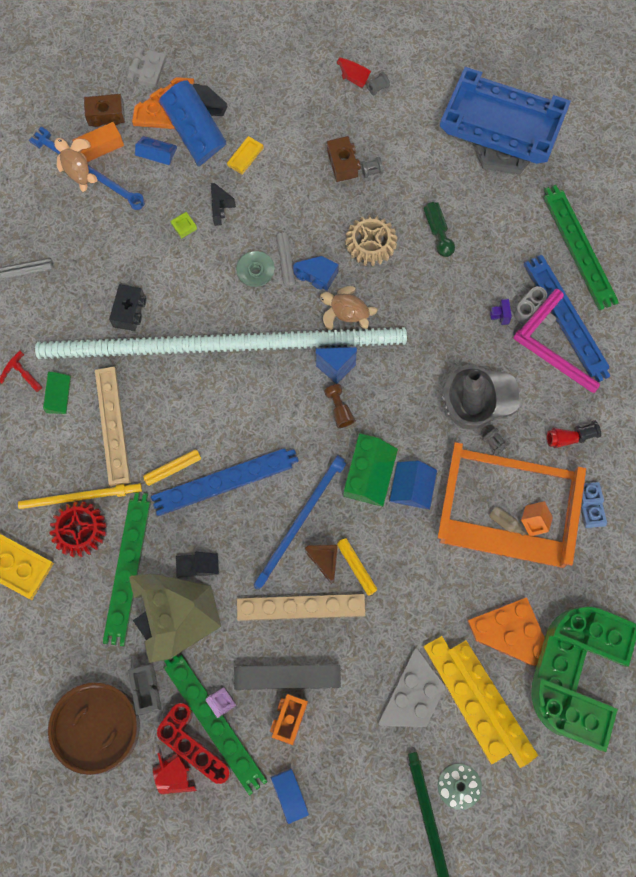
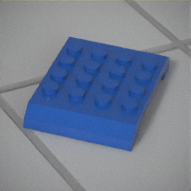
(504, 117)

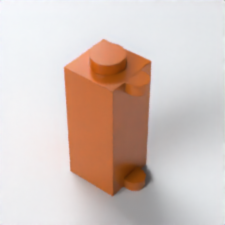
(101, 141)

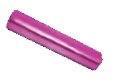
(541, 313)

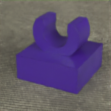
(502, 312)

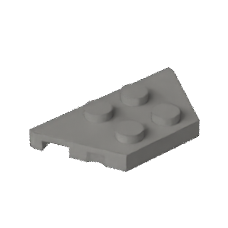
(414, 695)

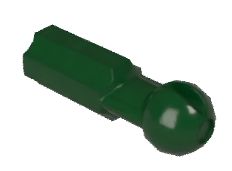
(438, 228)

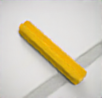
(171, 467)
(357, 567)

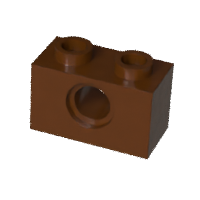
(104, 110)
(339, 149)

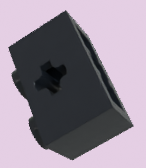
(126, 297)

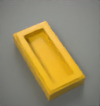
(245, 155)

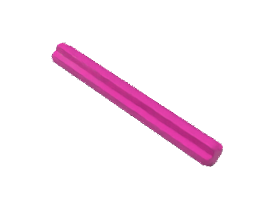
(558, 362)

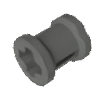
(378, 83)
(372, 167)
(490, 439)

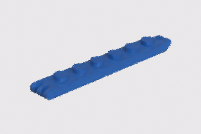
(569, 320)
(224, 481)

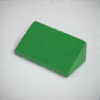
(56, 393)

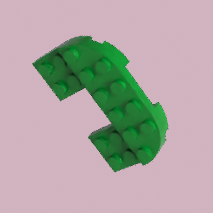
(560, 669)

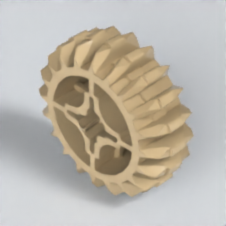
(371, 250)

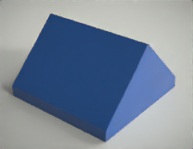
(336, 362)
(413, 484)

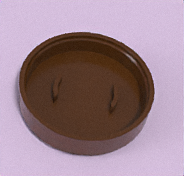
(93, 728)

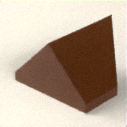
(324, 558)

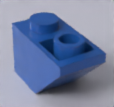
(317, 271)

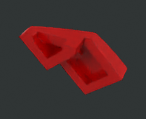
(354, 72)

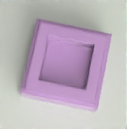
(220, 702)

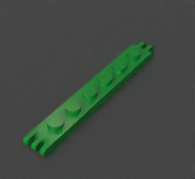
(580, 248)
(127, 566)
(216, 728)

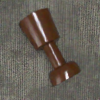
(342, 413)

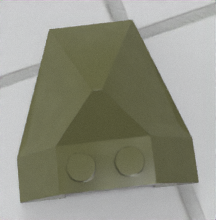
(176, 612)

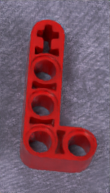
(196, 748)

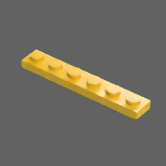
(466, 701)
(493, 704)

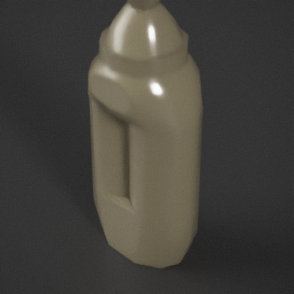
(506, 521)

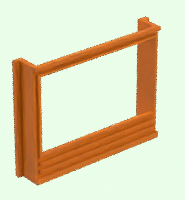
(510, 543)

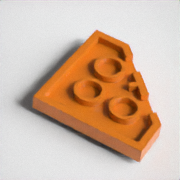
(151, 112)
(510, 631)

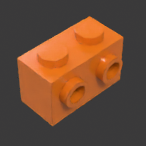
(289, 720)

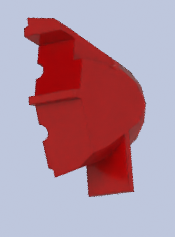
(172, 775)

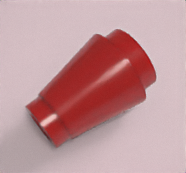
(559, 437)

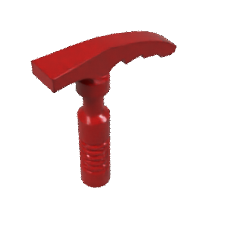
(14, 363)

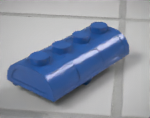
(192, 121)

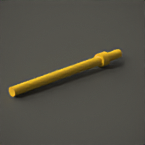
(119, 490)

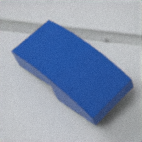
(289, 796)

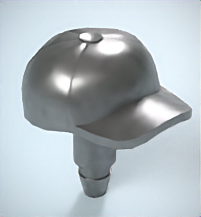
(484, 395)

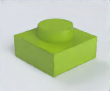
(183, 225)

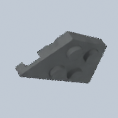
(499, 161)

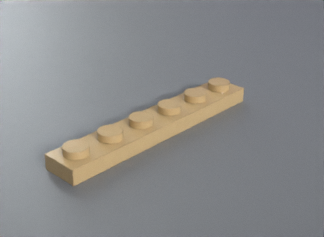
(112, 426)
(300, 607)

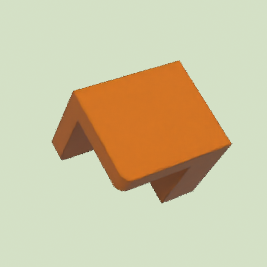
(537, 518)

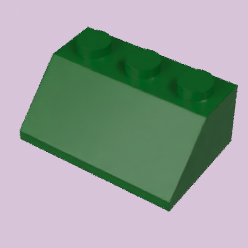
(370, 470)

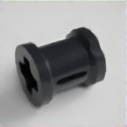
(588, 431)

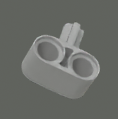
(531, 306)

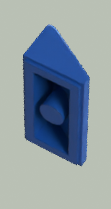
(155, 150)

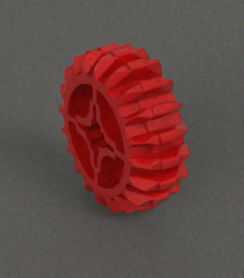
(74, 512)

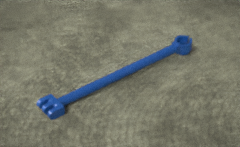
(132, 198)
(337, 466)

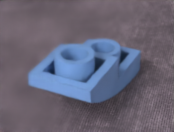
(592, 506)

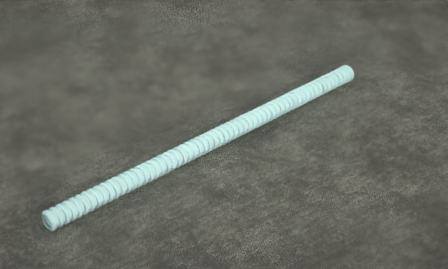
(219, 343)

